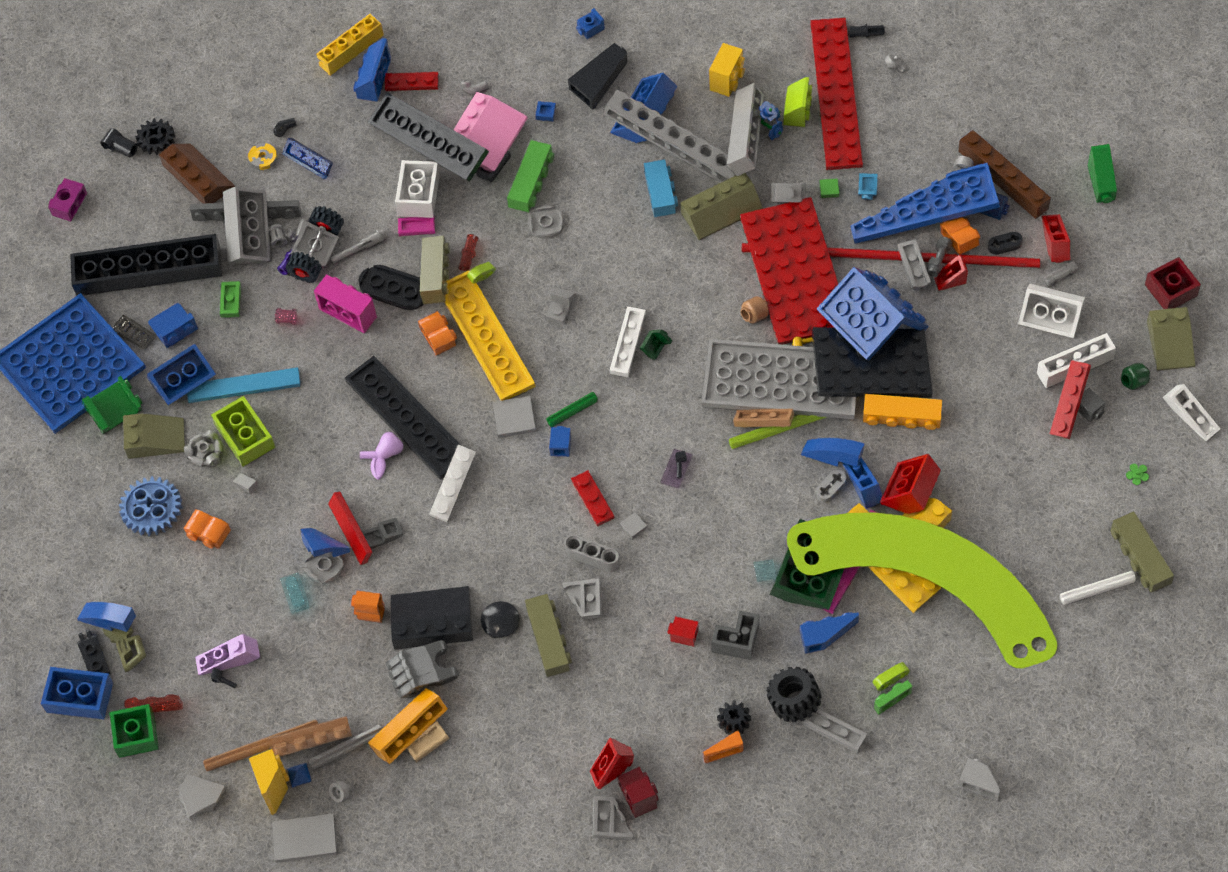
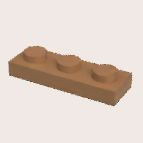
(763, 418)

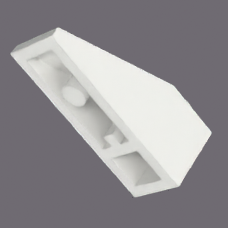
(1191, 411)

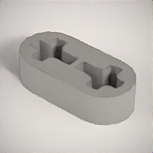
(828, 483)

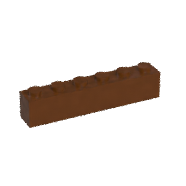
(1005, 174)

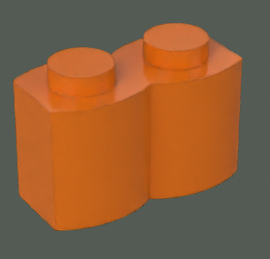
(961, 234)
(437, 333)
(207, 529)
(368, 606)

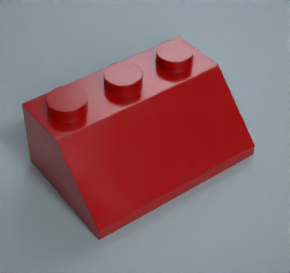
(911, 484)

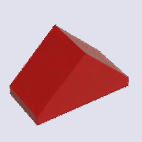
(952, 274)

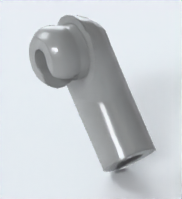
(471, 88)
(291, 234)

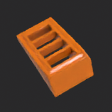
(728, 746)

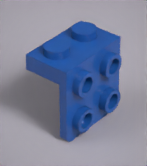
(173, 325)

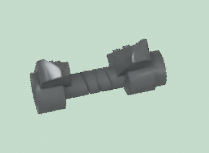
(935, 264)

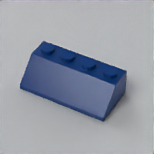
(653, 93)

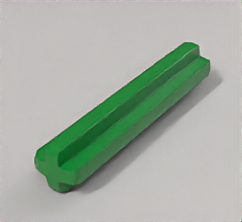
(572, 409)

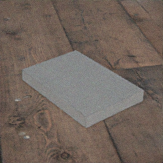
(304, 838)

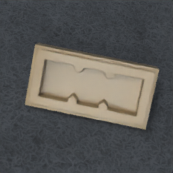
(427, 741)

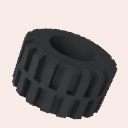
(799, 706)

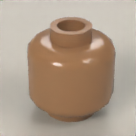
(754, 310)

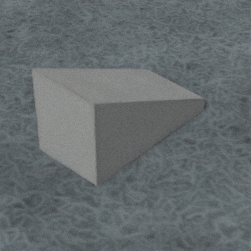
(246, 483)

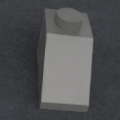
(979, 779)

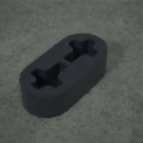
(1005, 243)

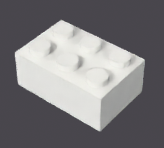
(417, 189)

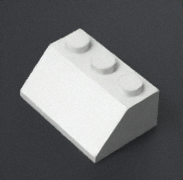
(1051, 310)

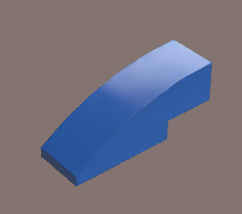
(834, 451)
(107, 615)

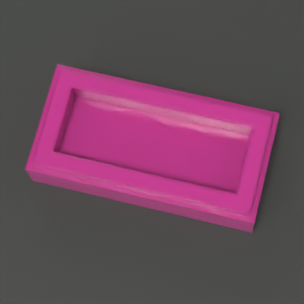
(416, 226)

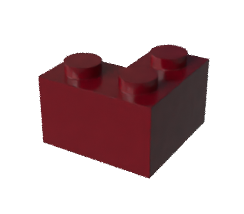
(638, 791)

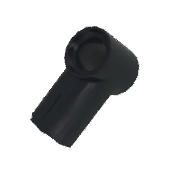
(116, 142)

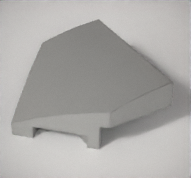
(199, 795)

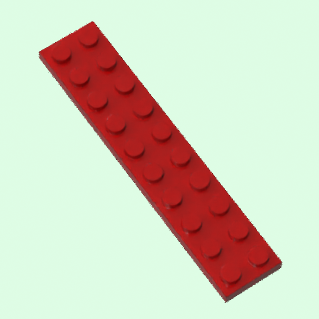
(836, 94)

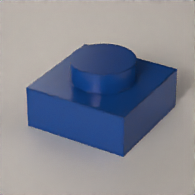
(545, 111)

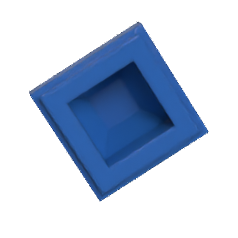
(299, 775)

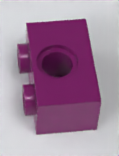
(67, 199)

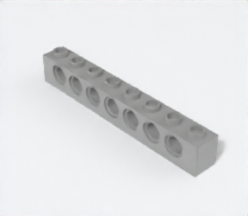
(663, 138)

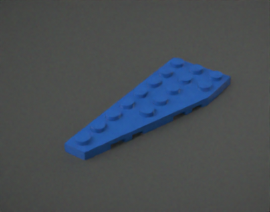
(953, 197)

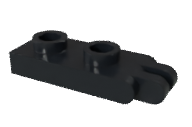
(92, 653)

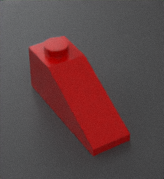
(1056, 238)

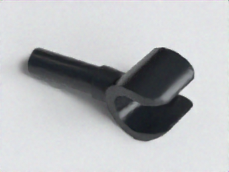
(680, 457)
(216, 677)

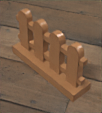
(310, 736)

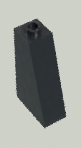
(598, 75)

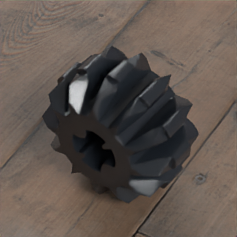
(734, 710)

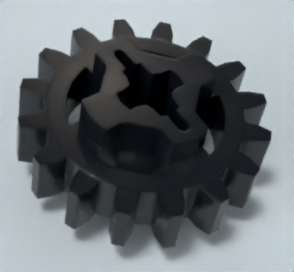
(154, 136)

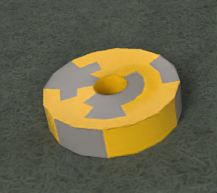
(259, 150)

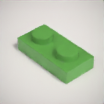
(230, 299)
(897, 693)

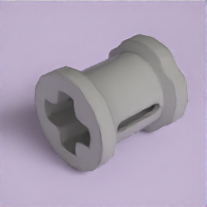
(277, 236)

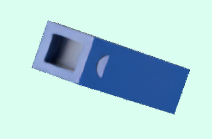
(822, 633)

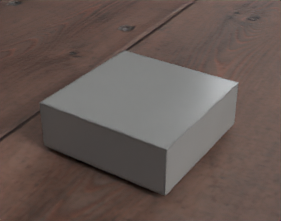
(633, 525)

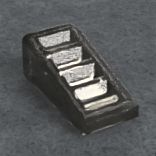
(124, 325)

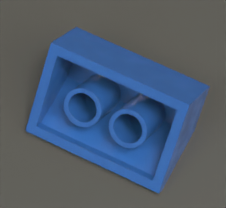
(373, 71)
(180, 374)

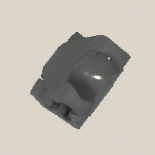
(418, 667)

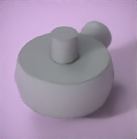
(894, 62)

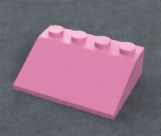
(491, 126)

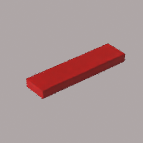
(350, 528)

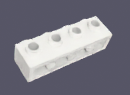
(1093, 352)

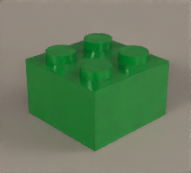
(134, 730)

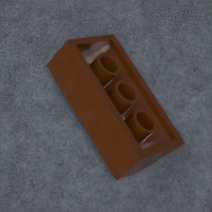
(195, 172)

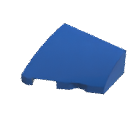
(321, 543)

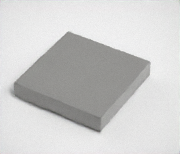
(514, 416)

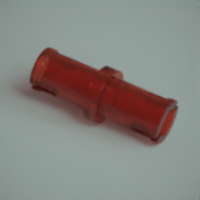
(468, 252)

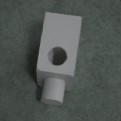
(788, 192)

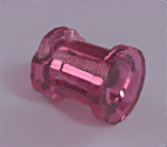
(286, 316)

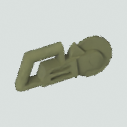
(124, 644)

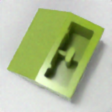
(798, 103)

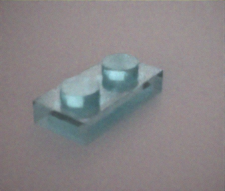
(295, 593)

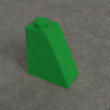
(1102, 173)

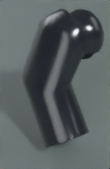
(282, 126)

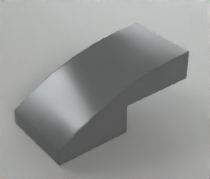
(383, 533)

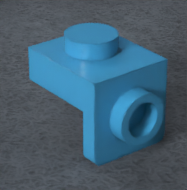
(867, 186)

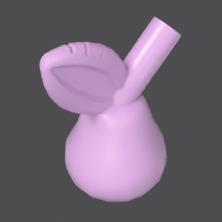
(387, 447)

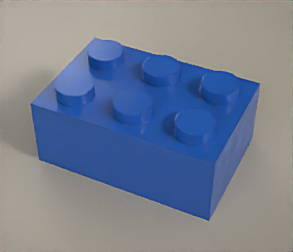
(77, 693)

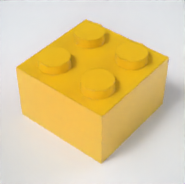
(726, 70)

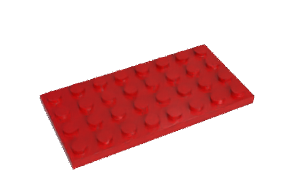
(791, 266)

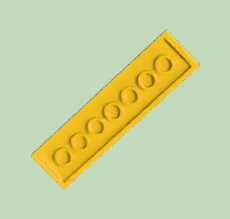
(487, 338)

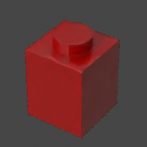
(683, 631)

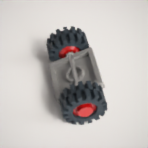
(314, 244)

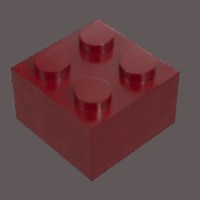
(1172, 284)

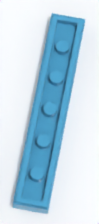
(245, 385)

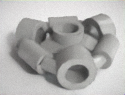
(204, 449)

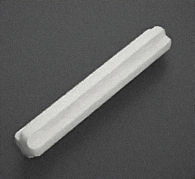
(1097, 587)

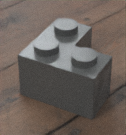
(737, 641)

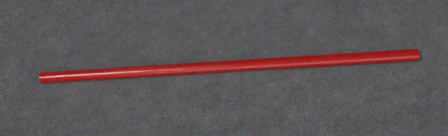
(895, 255)

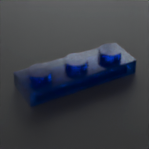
(307, 158)

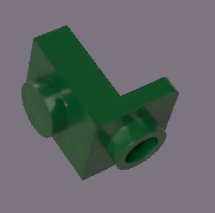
(654, 343)

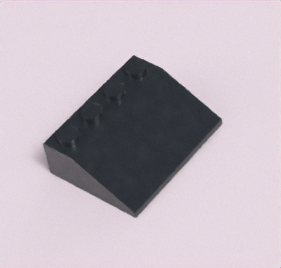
(431, 617)

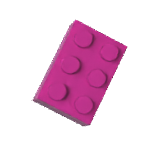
(345, 303)

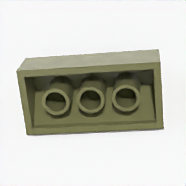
(720, 205)

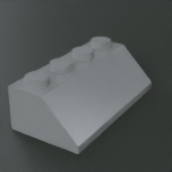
(246, 225)

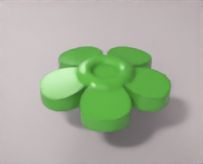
(1137, 474)

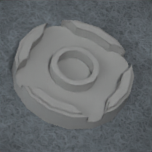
(545, 222)
(324, 567)

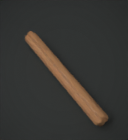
(246, 750)

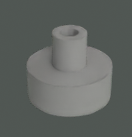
(339, 791)

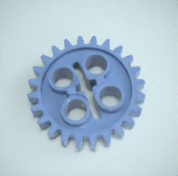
(150, 506)

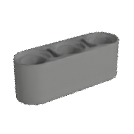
(585, 547)

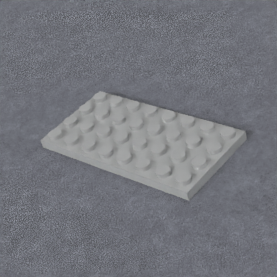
(767, 377)

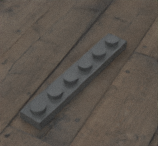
(275, 209)

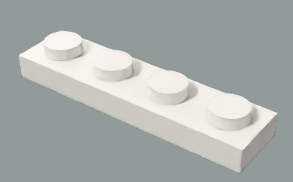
(627, 341)
(452, 483)

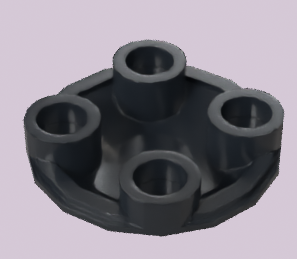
(500, 619)

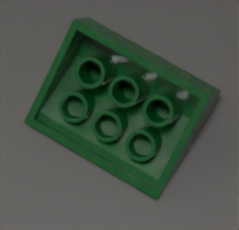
(801, 588)

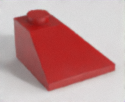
(611, 762)

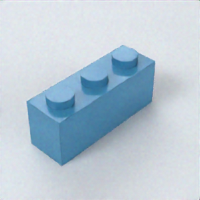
(660, 188)

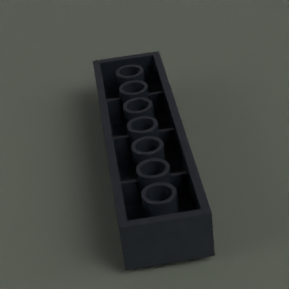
(146, 264)

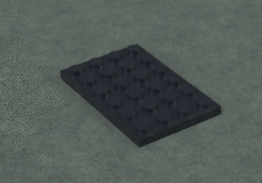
(894, 370)

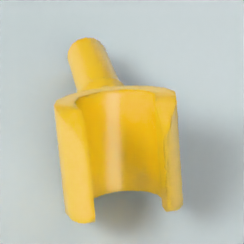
(798, 341)

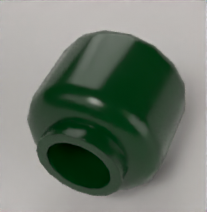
(1135, 376)

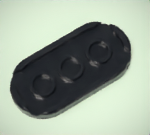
(391, 287)

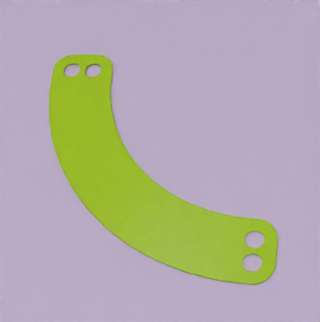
(938, 557)

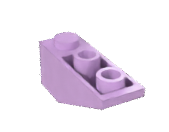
(230, 654)

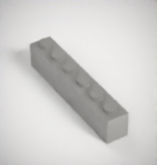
(745, 130)

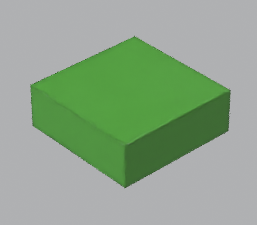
(829, 188)

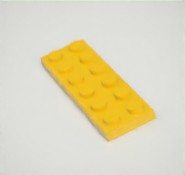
(909, 588)

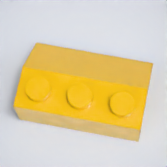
(934, 513)
(271, 778)

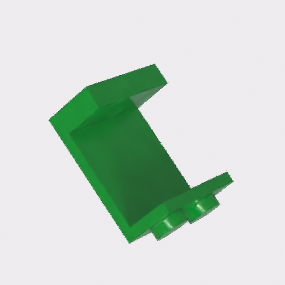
(112, 404)

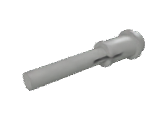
(374, 239)

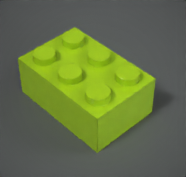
(243, 431)

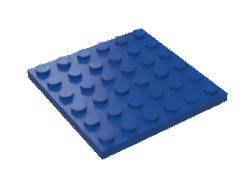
(66, 360)

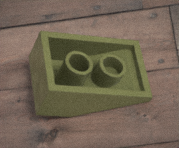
(1171, 338)
(152, 435)

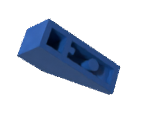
(864, 483)

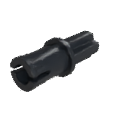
(865, 31)

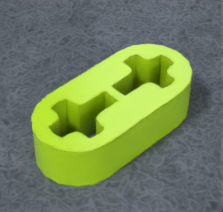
(481, 272)
(891, 676)

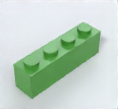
(530, 176)

